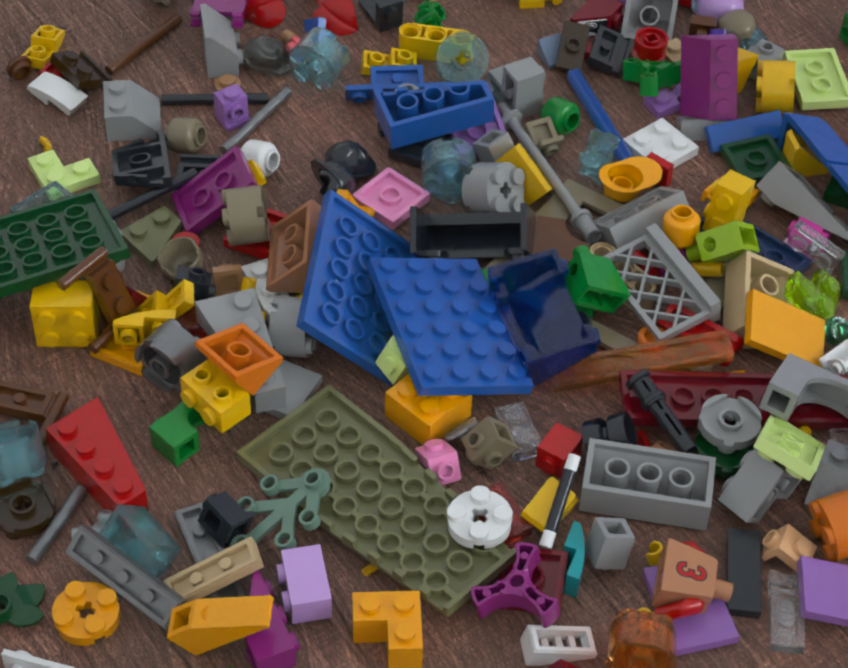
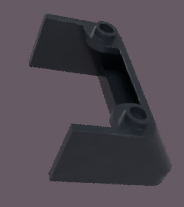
(472, 234)

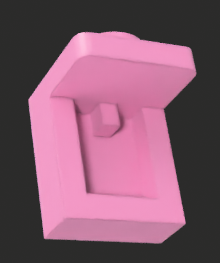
(441, 459)

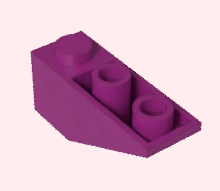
(274, 645)

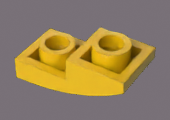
(44, 42)
(395, 57)
(136, 327)

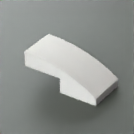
(58, 91)

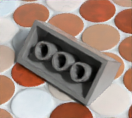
(648, 484)

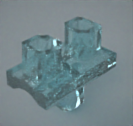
(597, 153)

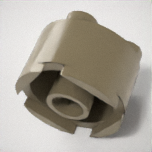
(245, 215)

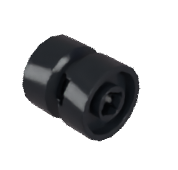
(616, 428)

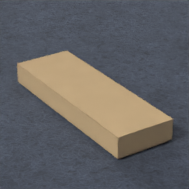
(217, 570)

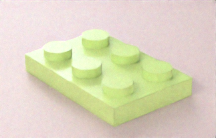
(818, 79)
(789, 447)

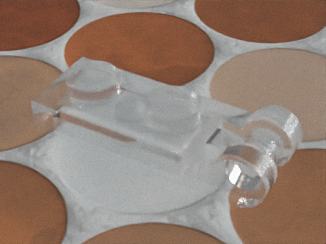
(785, 618)

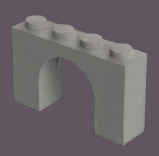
(802, 383)

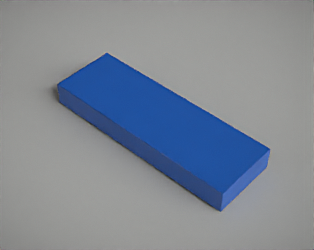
(743, 129)

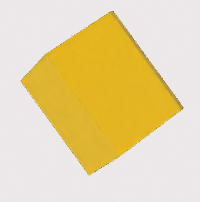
(535, 182)

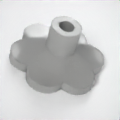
(461, 430)

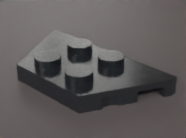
(143, 163)

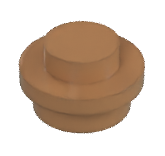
(225, 81)

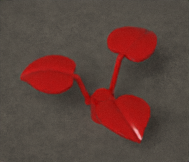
(339, 14)

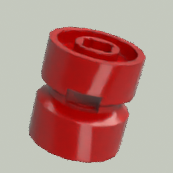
(650, 44)

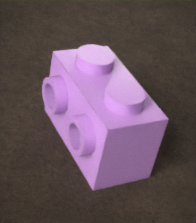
(305, 584)

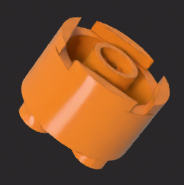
(831, 525)

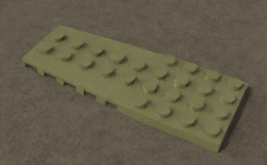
(377, 498)

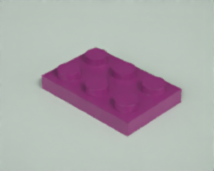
(200, 199)

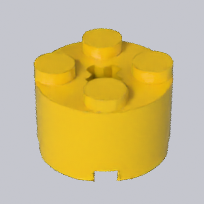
(775, 86)

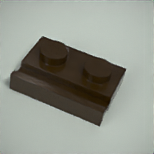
(79, 69)

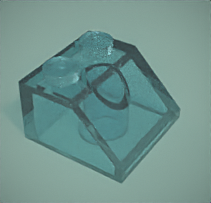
(141, 538)

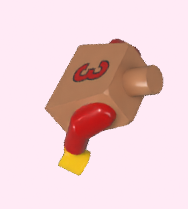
(684, 579)

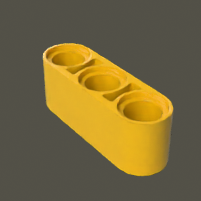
(425, 40)

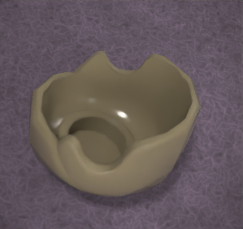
(739, 23)
(181, 252)

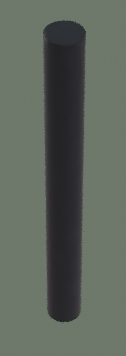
(198, 99)
(151, 195)

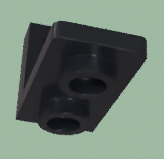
(383, 13)

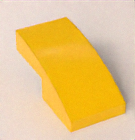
(179, 299)

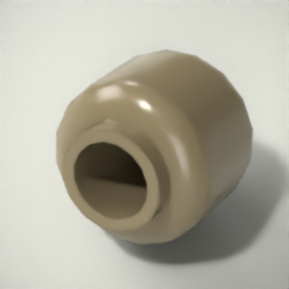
(186, 134)

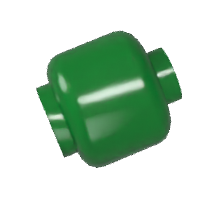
(563, 113)

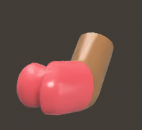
(290, 39)

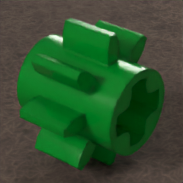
(430, 14)

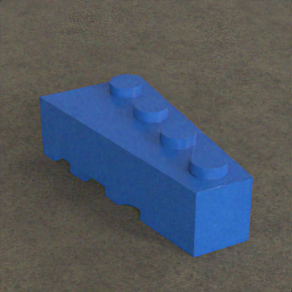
(432, 111)

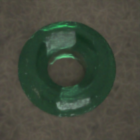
(842, 330)

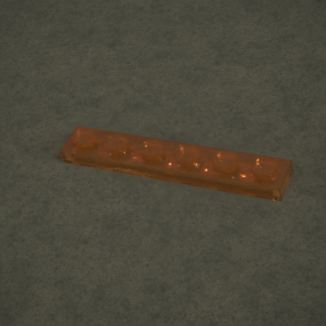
(655, 356)

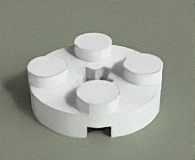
(484, 503)

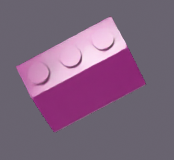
(709, 76)

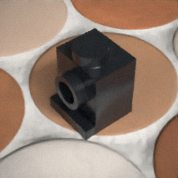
(224, 518)

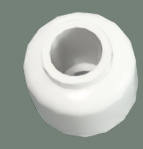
(262, 153)

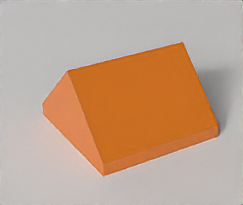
(241, 356)

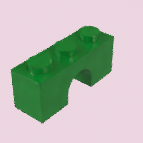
(176, 434)

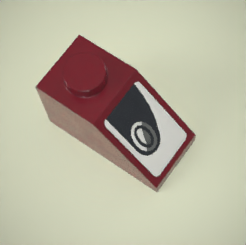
(599, 13)

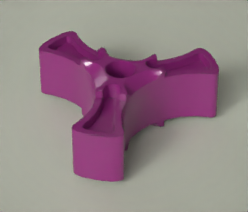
(518, 590)

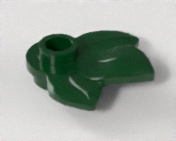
(20, 602)

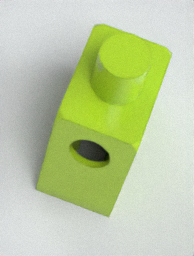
(723, 243)

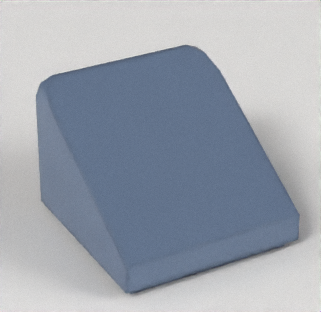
(548, 49)

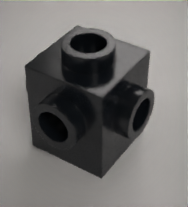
(200, 278)

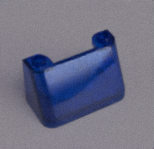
(541, 314)

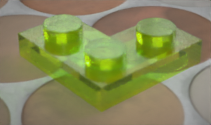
(814, 296)

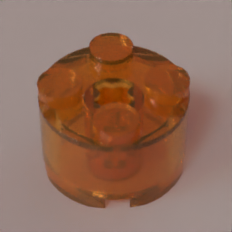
(641, 641)

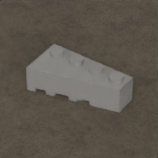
(233, 309)

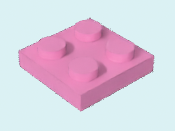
(391, 197)

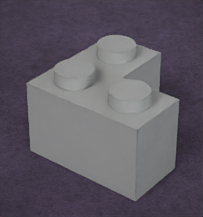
(519, 85)
(756, 487)

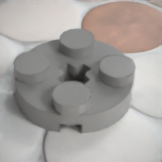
(725, 436)

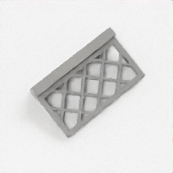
(682, 277)

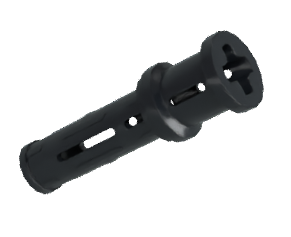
(653, 401)

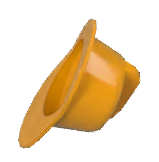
(628, 177)

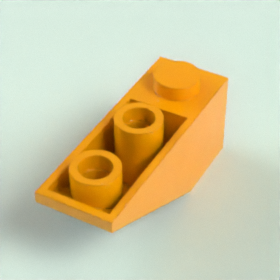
(218, 621)

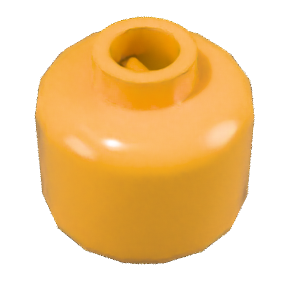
(681, 226)

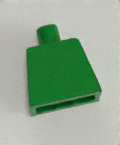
(595, 282)

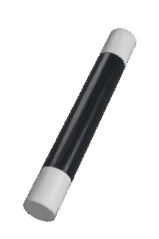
(559, 501)

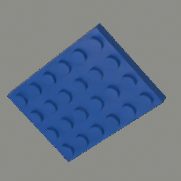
(338, 293)
(447, 327)

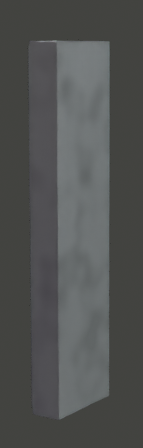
(202, 545)
(124, 575)

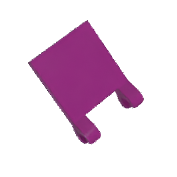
(227, 8)

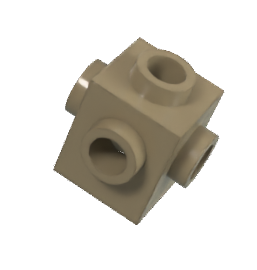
(489, 443)

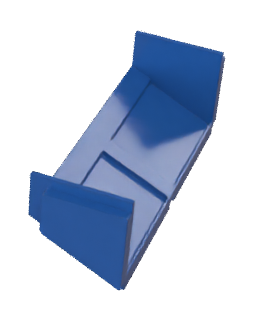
(821, 140)

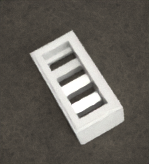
(538, 652)

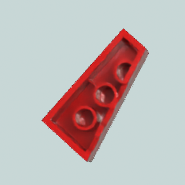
(96, 457)

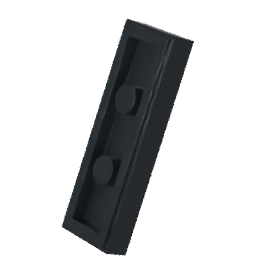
(744, 571)

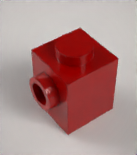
(555, 449)

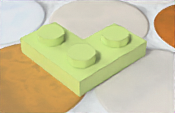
(72, 177)

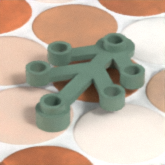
(285, 509)

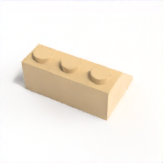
(747, 273)

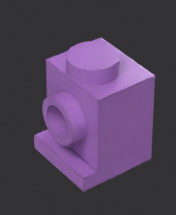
(231, 107)

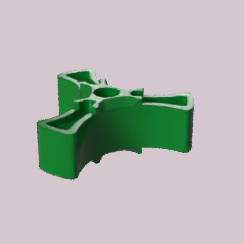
(651, 74)

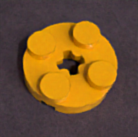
(83, 596)

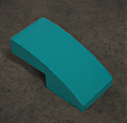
(576, 547)

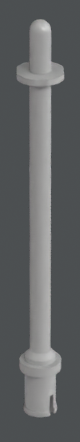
(581, 218)

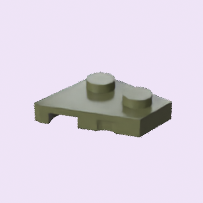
(151, 233)

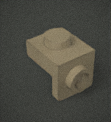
(544, 135)

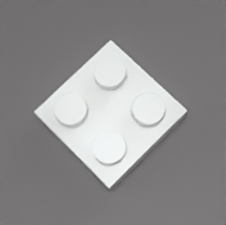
(663, 141)

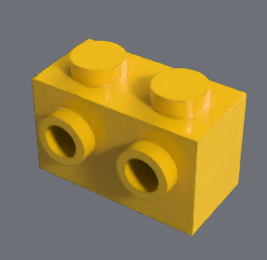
(728, 200)
(215, 396)

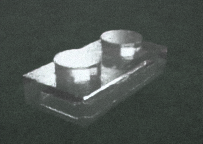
(814, 246)
(521, 428)

